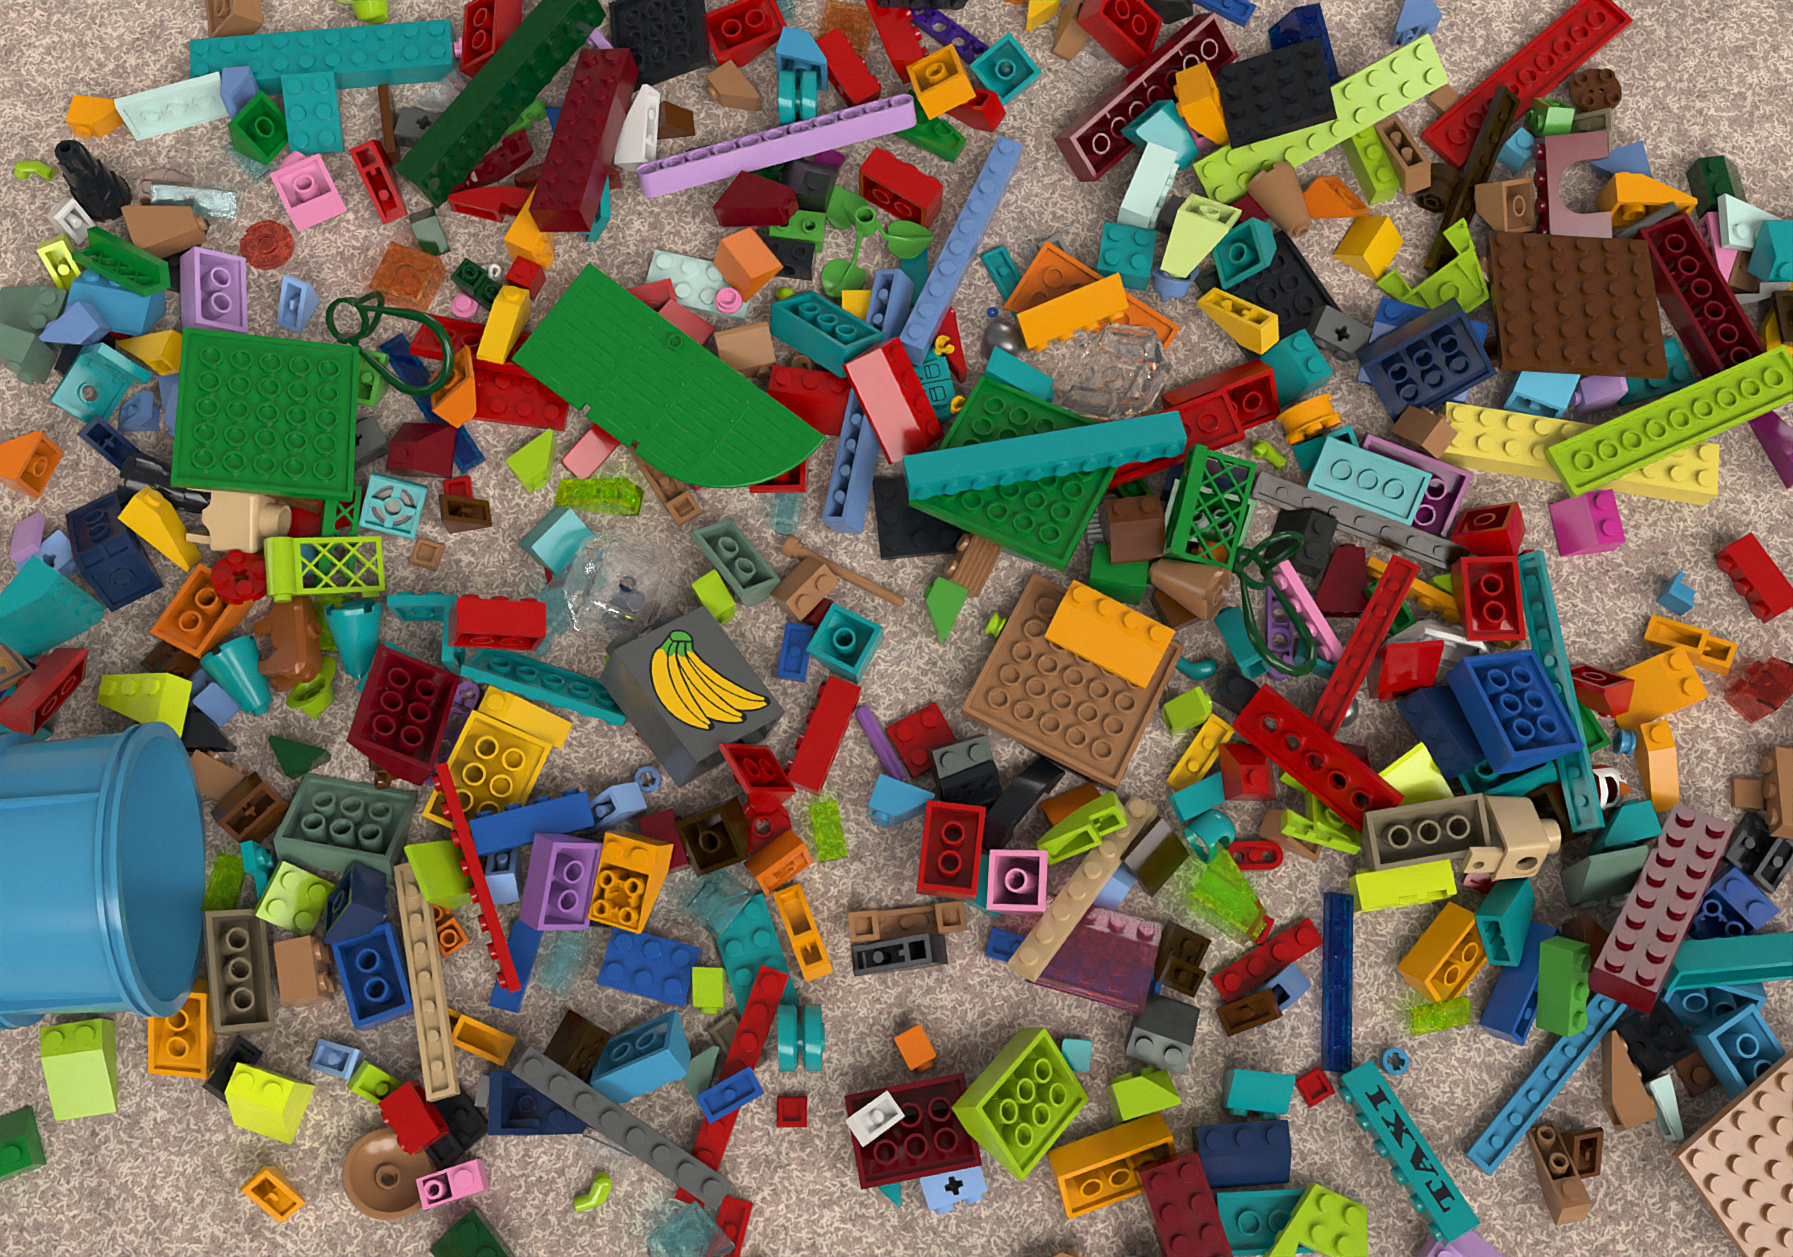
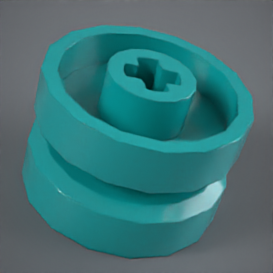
(797, 99)
(800, 1037)

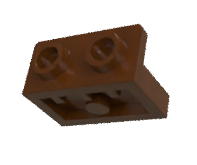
(171, 660)

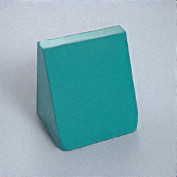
(1076, 1053)

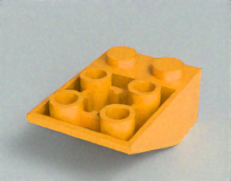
(629, 879)

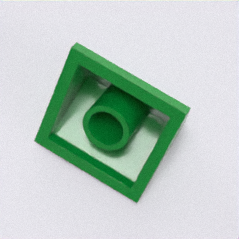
(259, 129)
(1121, 581)

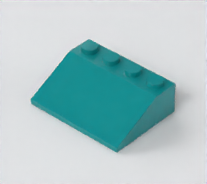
(44, 610)

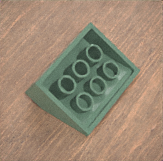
(345, 823)

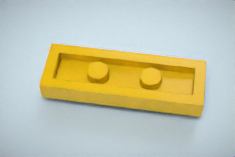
(1200, 754)

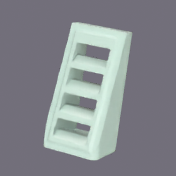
(1666, 1106)

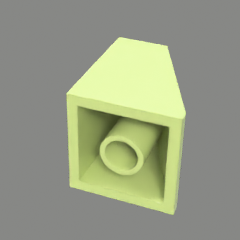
(1195, 232)

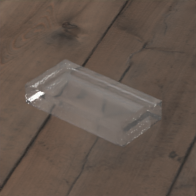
(606, 1153)

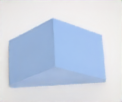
(296, 304)
(1115, 889)

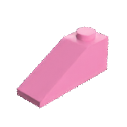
(1710, 234)

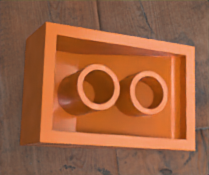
(197, 616)

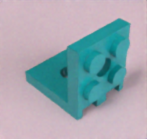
(104, 371)
(429, 607)

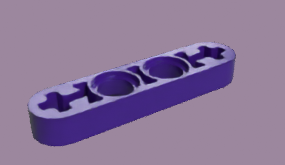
(951, 32)

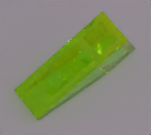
(601, 496)

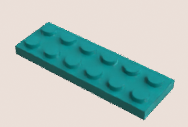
(543, 682)

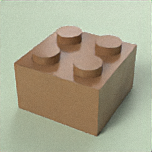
(304, 971)

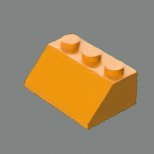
(1445, 955)

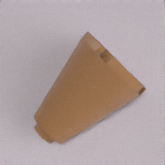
(1282, 198)
(1192, 585)

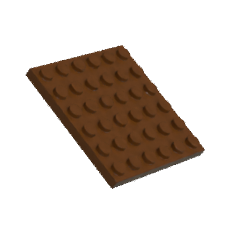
(1575, 305)

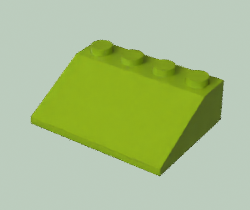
(1022, 1101)

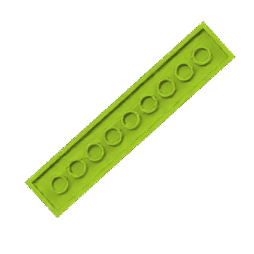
(1358, 102)
(1673, 422)

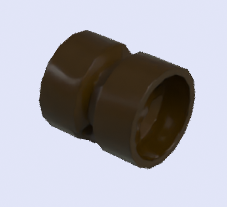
(1438, 195)

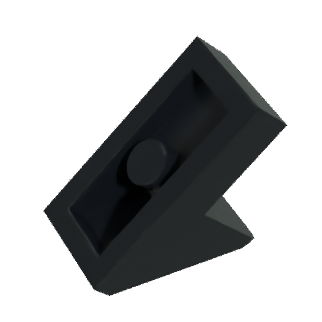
(222, 1069)

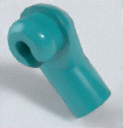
(1197, 671)

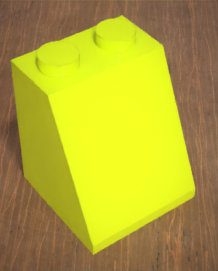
(1417, 777)
(267, 1101)

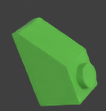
(943, 606)

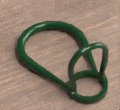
(366, 330)
(1248, 615)

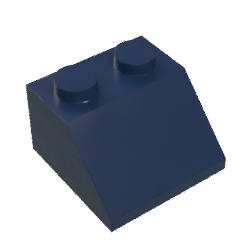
(355, 904)

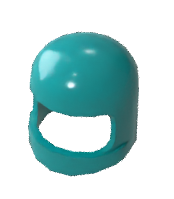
(1210, 827)

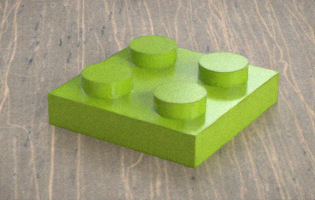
(293, 899)

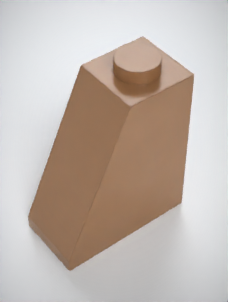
(164, 228)

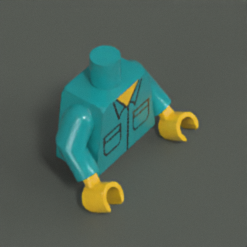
(937, 381)

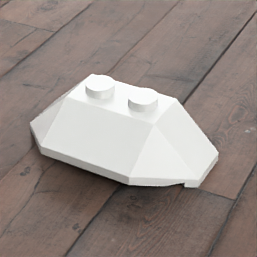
(1454, 641)

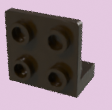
(577, 1044)

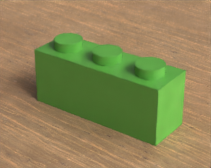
(1563, 986)

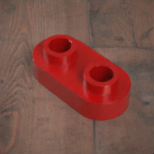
(1252, 855)

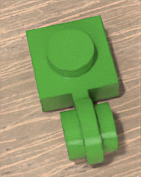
(535, 111)

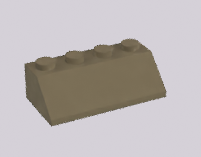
(1424, 832)
(238, 972)

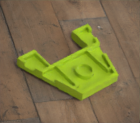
(1457, 279)
(1321, 823)
(1325, 1225)

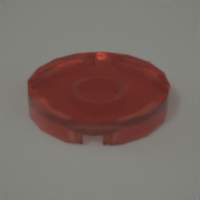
(263, 252)

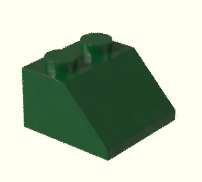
(1712, 178)
(471, 1238)

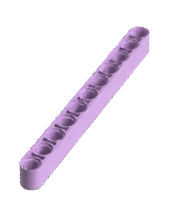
(776, 145)

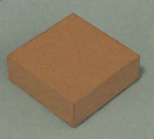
(1443, 99)
(427, 554)
(1747, 794)

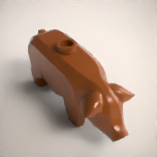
(295, 643)

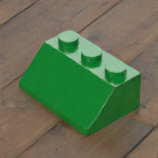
(1216, 511)
(19, 1144)

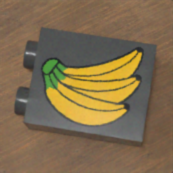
(688, 692)

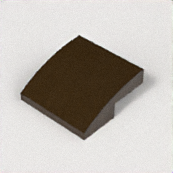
(1154, 856)
(1179, 959)

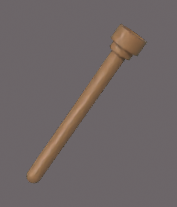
(795, 548)

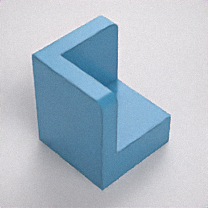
(1676, 595)

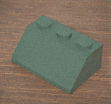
(737, 561)

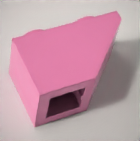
(453, 1184)

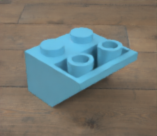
(1540, 393)

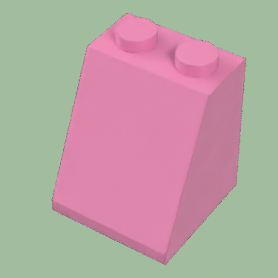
(1017, 882)

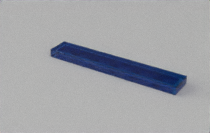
(413, 372)
(1337, 983)

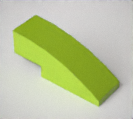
(1083, 828)

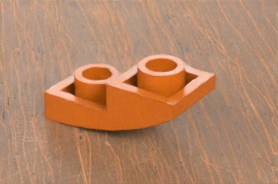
(449, 931)

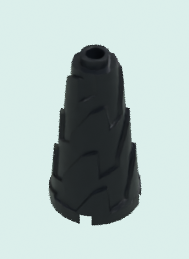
(91, 182)
(145, 470)

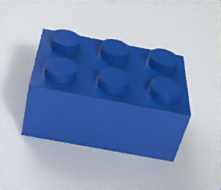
(649, 967)
(375, 977)

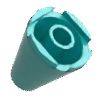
(355, 633)
(238, 675)

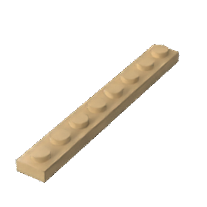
(1079, 893)
(427, 987)

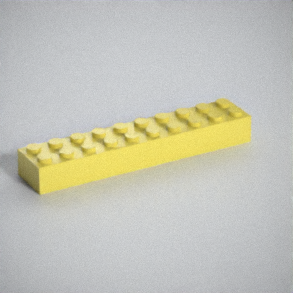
(1517, 441)

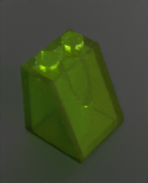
(1228, 901)

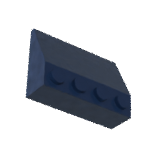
(1426, 360)

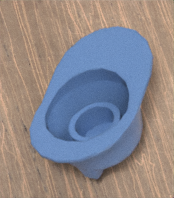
(1171, 286)

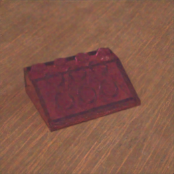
(1105, 959)

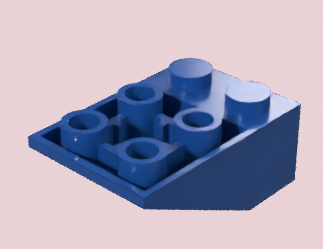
(1732, 907)

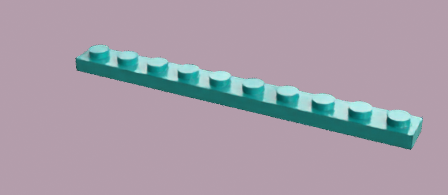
(1548, 644)

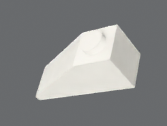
(639, 131)

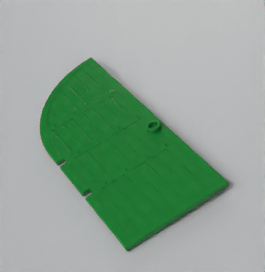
(662, 389)

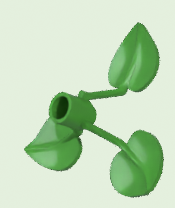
(848, 209)

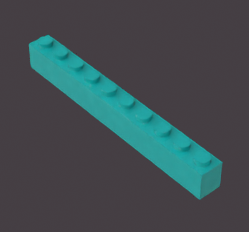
(1043, 455)

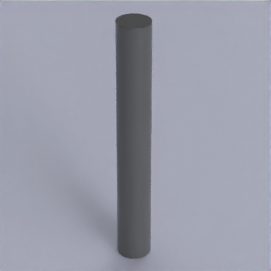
(1647, 221)

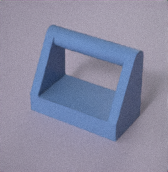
(237, 88)

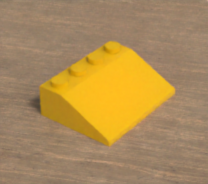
(489, 769)

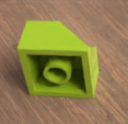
(1142, 1094)

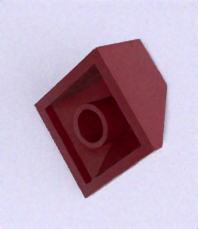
(422, 450)

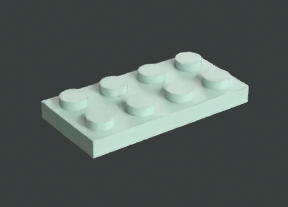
(173, 106)
(693, 282)

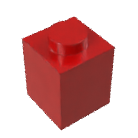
(526, 275)

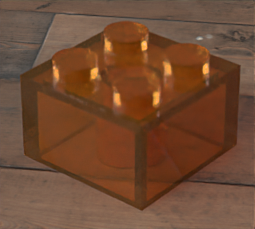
(408, 277)

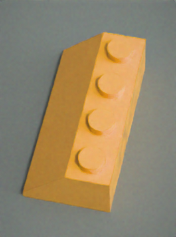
(1072, 313)
(1109, 634)
(1101, 1166)

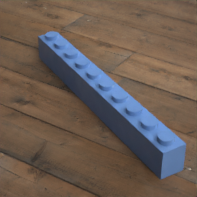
(960, 249)
(858, 445)

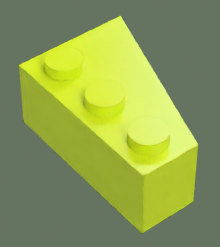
(147, 697)
(1402, 886)

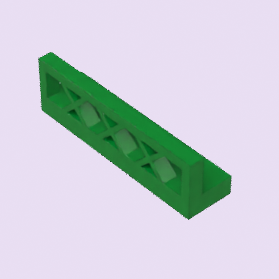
(120, 259)
(327, 529)

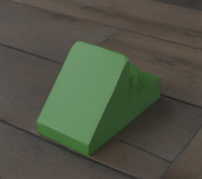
(370, 382)

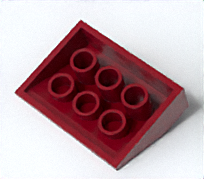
(403, 714)
(922, 1142)

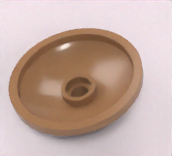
(378, 1157)

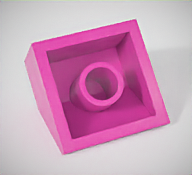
(1587, 524)

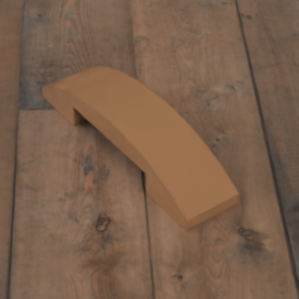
(669, 490)
(905, 922)

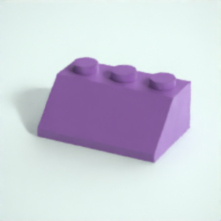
(560, 882)

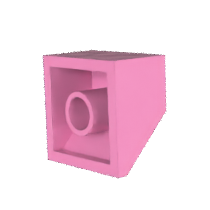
(308, 192)

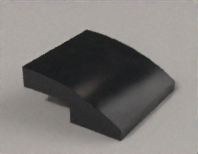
(973, 786)
(1757, 854)
(1655, 1039)
(466, 1126)

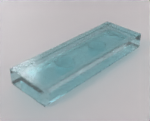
(202, 200)

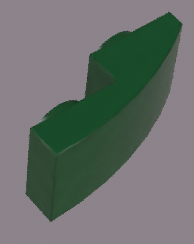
(476, 283)

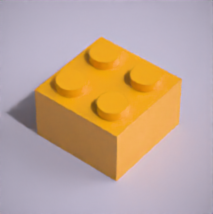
(940, 81)

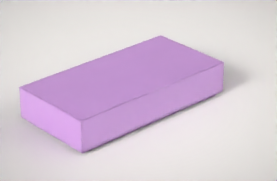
(27, 537)

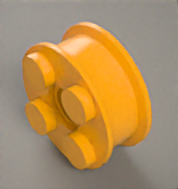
(1309, 419)

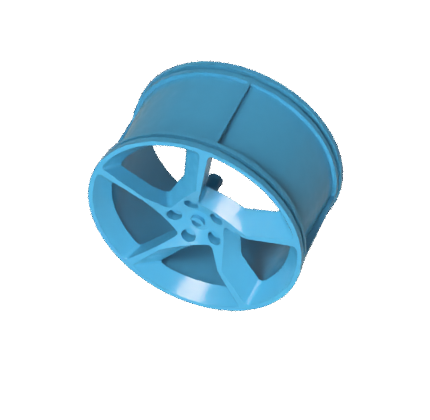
(99, 874)

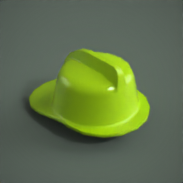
(369, 11)
(318, 694)

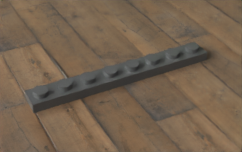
(622, 1127)

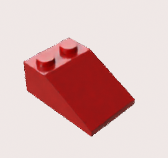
(743, 30)
(1489, 598)
(1403, 669)
(758, 774)

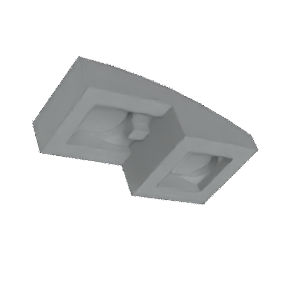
(1765, 292)

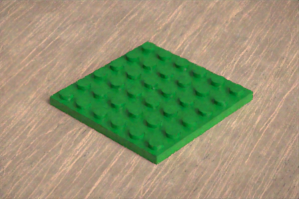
(265, 416)
(1029, 517)

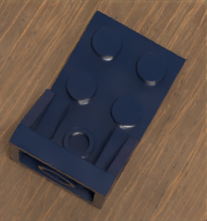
(110, 553)
(525, 1111)

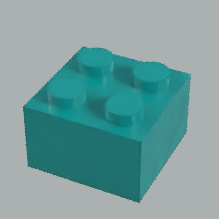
(1128, 252)

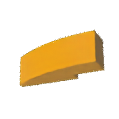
(1702, 649)
(803, 932)
(480, 1038)

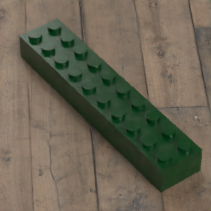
(498, 96)

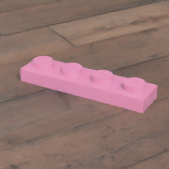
(1288, 581)

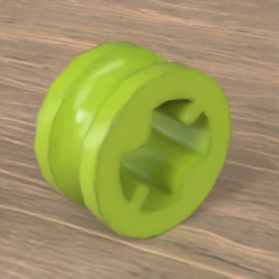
(996, 625)

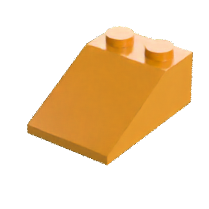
(1201, 103)
(1637, 196)
(527, 241)
(1661, 688)
(185, 1041)

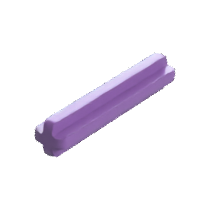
(880, 743)

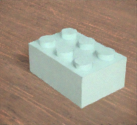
(1149, 187)

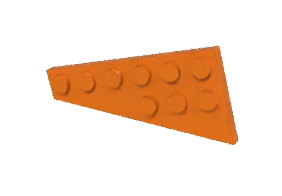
(1058, 273)

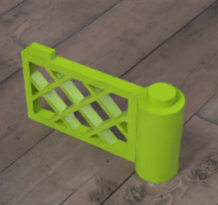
(285, 572)

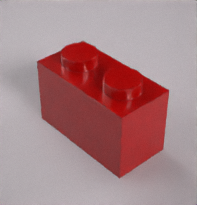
(413, 1117)

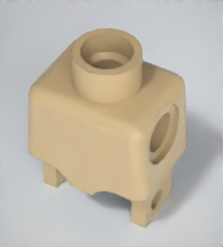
(240, 521)
(1517, 840)

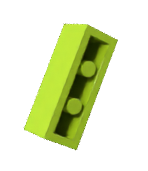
(1371, 166)

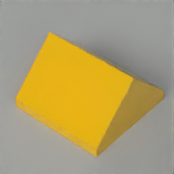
(1370, 245)

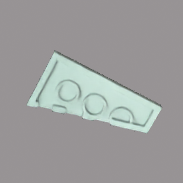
(1740, 223)

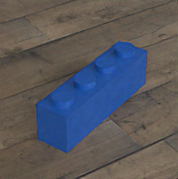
(519, 824)
(1515, 993)

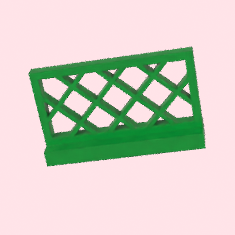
(1189, 496)

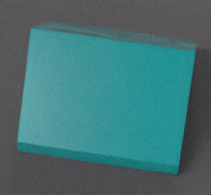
(555, 538)

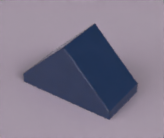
(106, 441)

